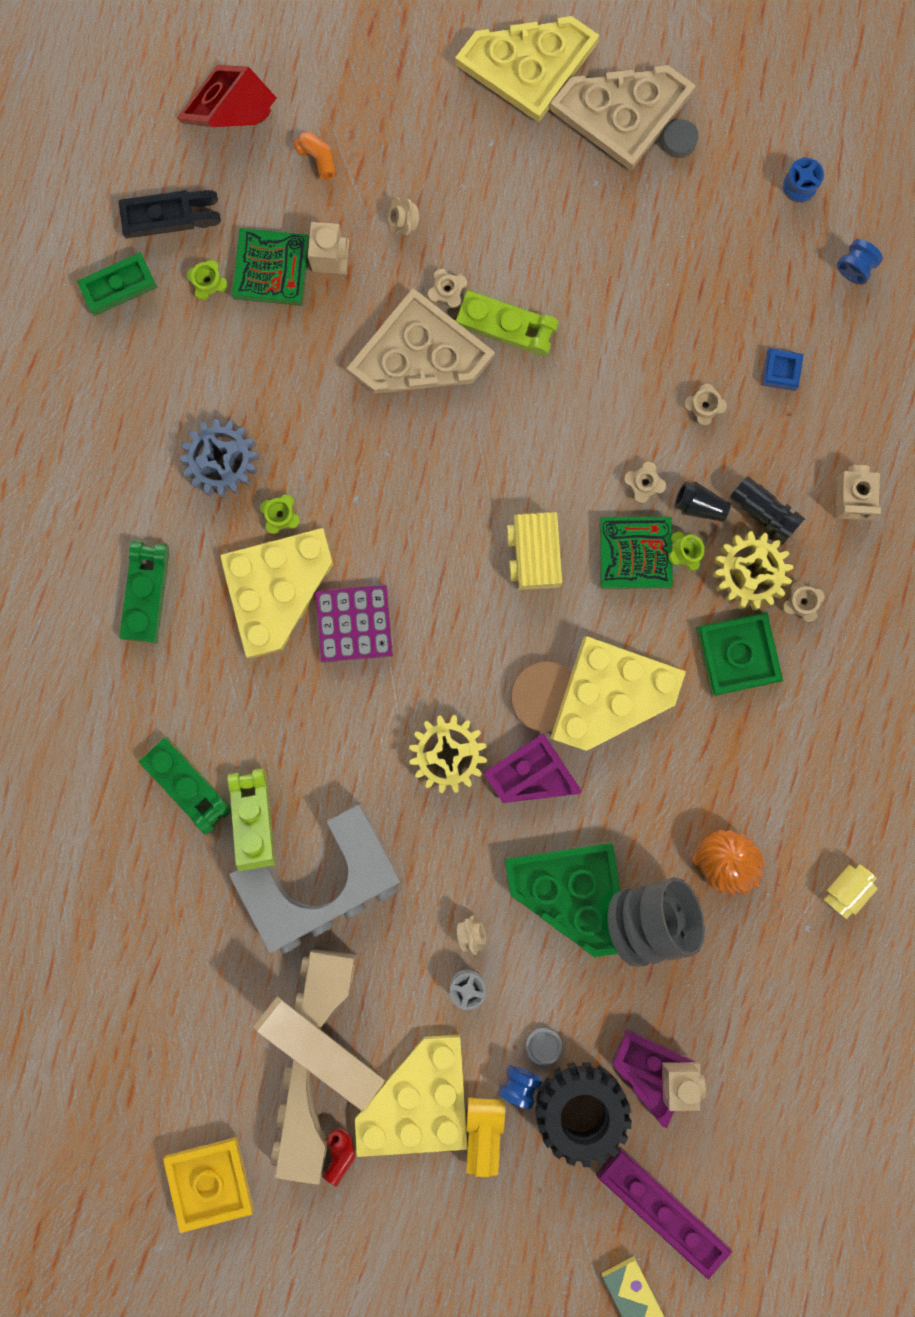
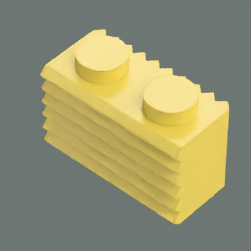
(535, 550)

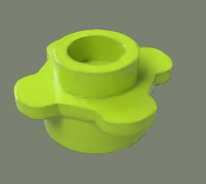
(200, 272)
(270, 509)
(694, 549)

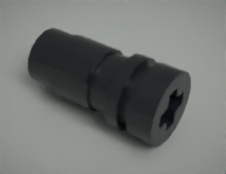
(766, 509)

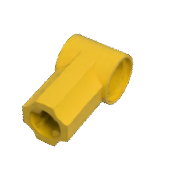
(485, 1126)

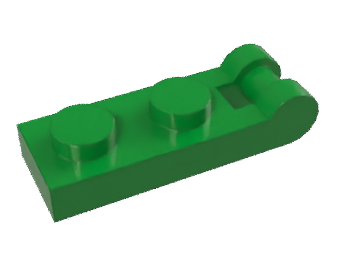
(144, 593)
(185, 784)

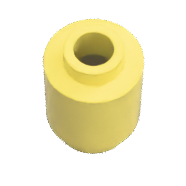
(851, 890)

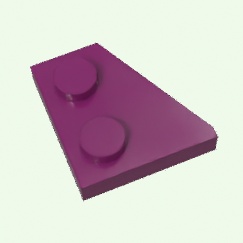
(532, 774)
(640, 1064)

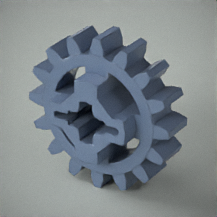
(232, 453)

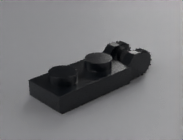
(167, 213)

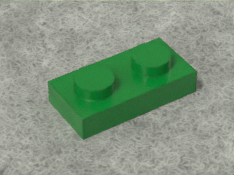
(117, 284)

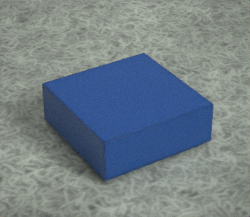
(782, 369)

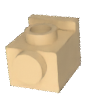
(328, 249)
(852, 504)
(683, 1086)

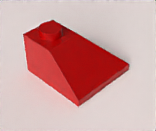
(229, 99)

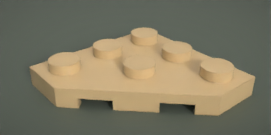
(623, 108)
(419, 350)

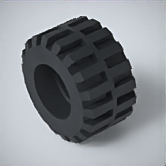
(588, 1144)

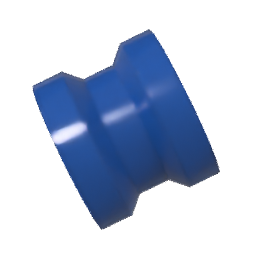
(805, 171)
(860, 261)
(520, 1087)

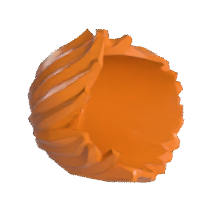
(730, 862)

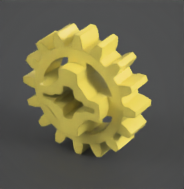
(767, 575)
(431, 757)

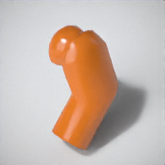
(311, 144)

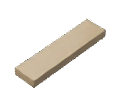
(319, 1053)

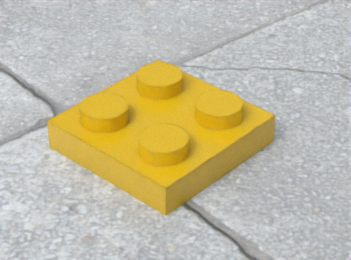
(208, 1184)

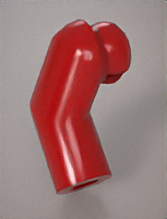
(342, 1155)

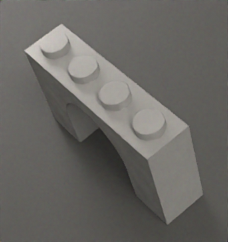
(284, 920)

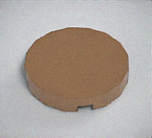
(539, 694)

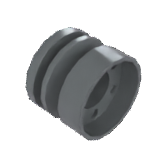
(656, 922)

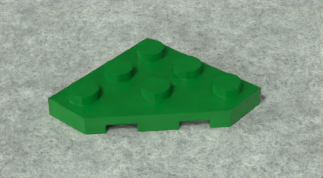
(569, 892)

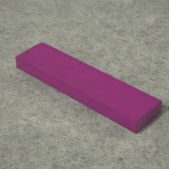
(664, 1213)

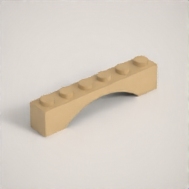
(303, 1138)

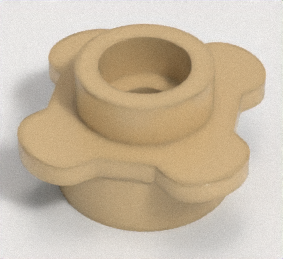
(403, 216)
(447, 298)
(712, 397)
(640, 491)
(813, 597)
(471, 935)

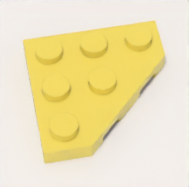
(528, 60)
(274, 587)
(612, 693)
(418, 1104)

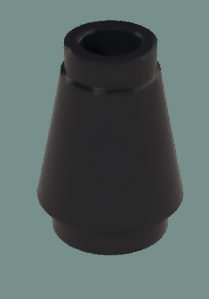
(701, 502)

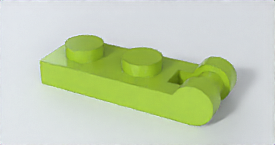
(506, 323)
(251, 821)

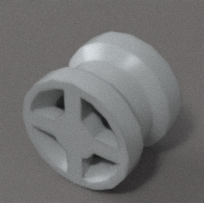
(466, 996)

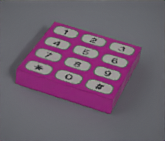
(354, 623)

